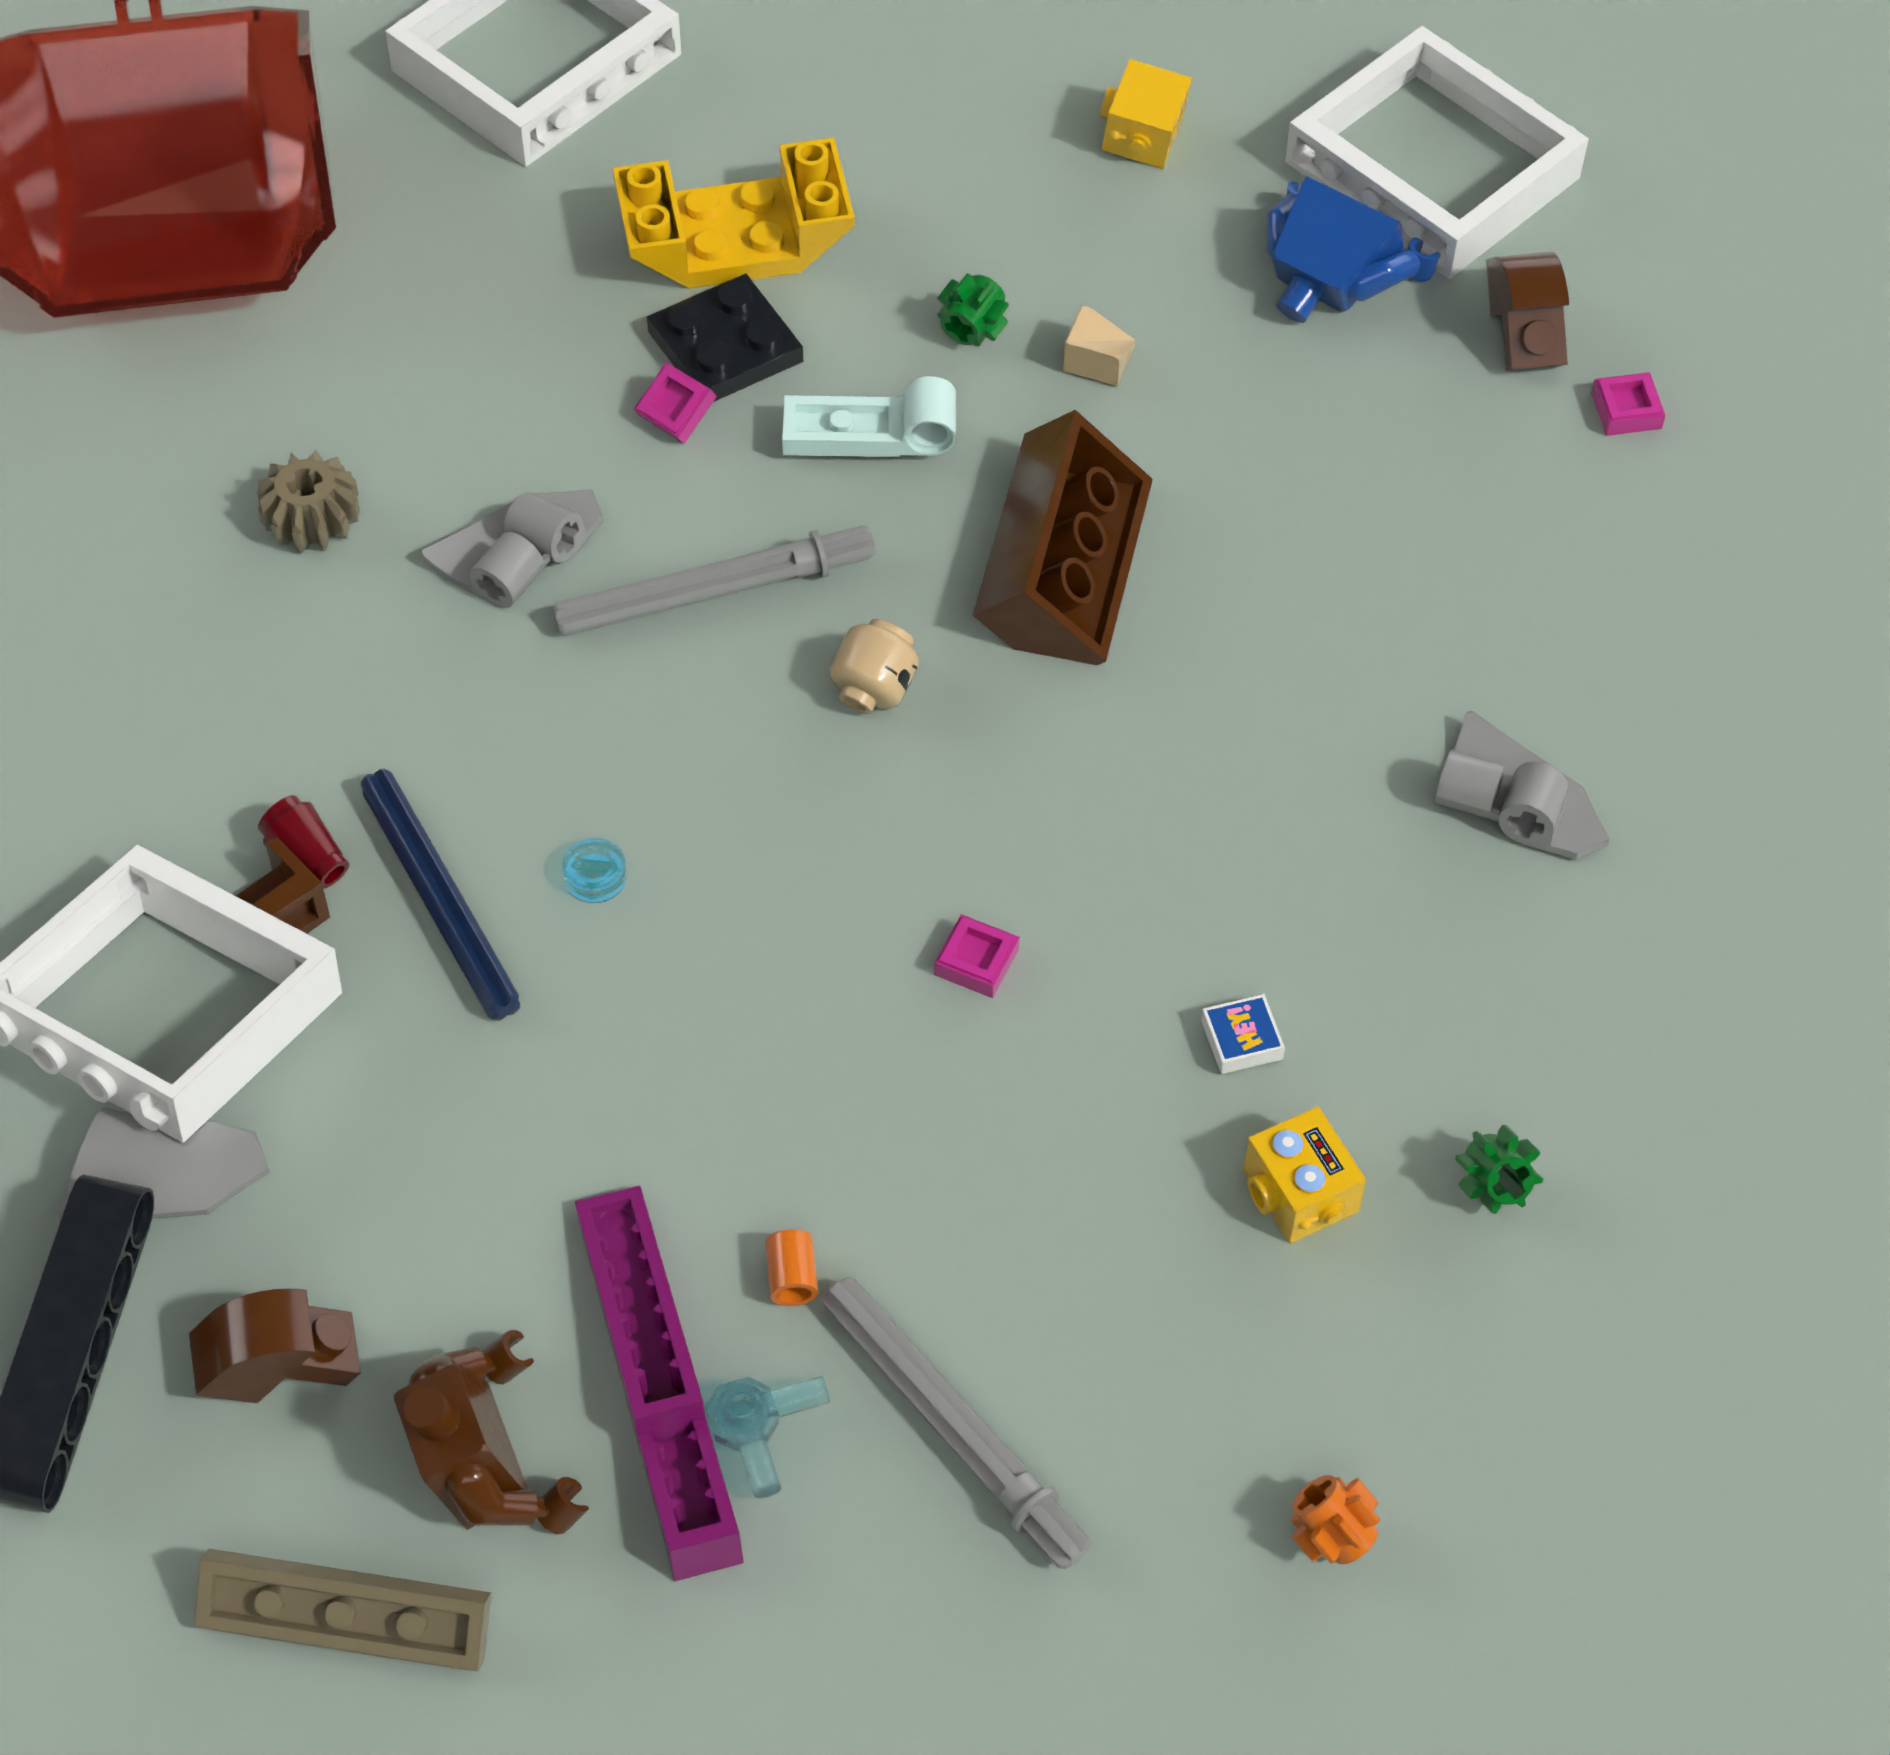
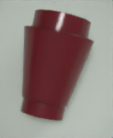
(306, 836)

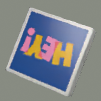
(1242, 1034)

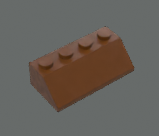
(1064, 543)

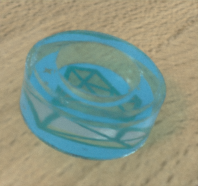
(594, 870)

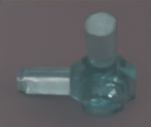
(747, 1414)

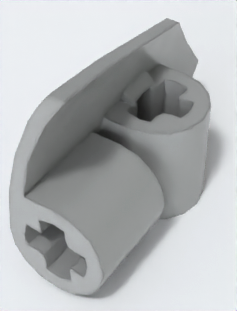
(514, 544)
(1520, 791)
(183, 1176)

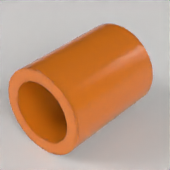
(791, 1267)

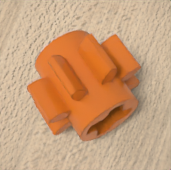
(1335, 1519)

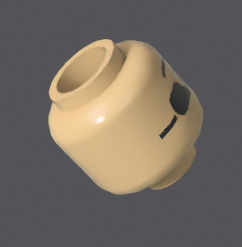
(874, 666)

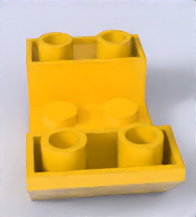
(737, 227)

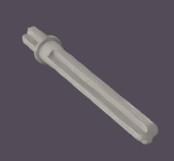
(715, 580)
(999, 1470)

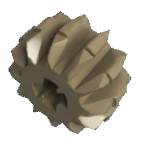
(308, 501)

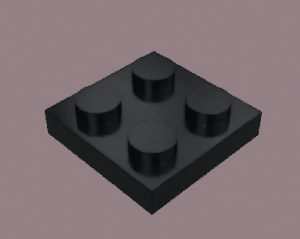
(726, 337)

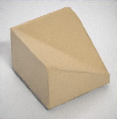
(1097, 348)

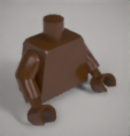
(465, 1445)

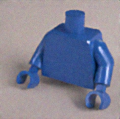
(1337, 250)

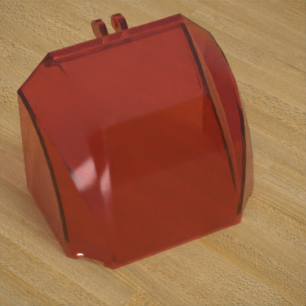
(161, 158)

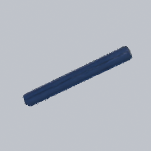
(440, 895)

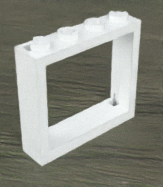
(1478, 91)
(558, 109)
(203, 911)

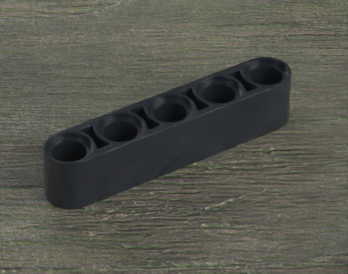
(69, 1337)

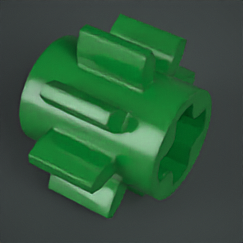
(972, 309)
(1514, 1178)

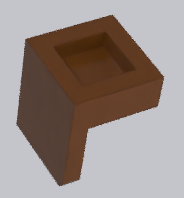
(288, 890)

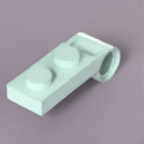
(873, 426)

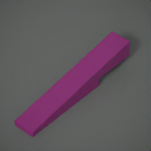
(659, 1385)

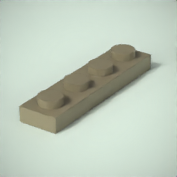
(342, 1609)

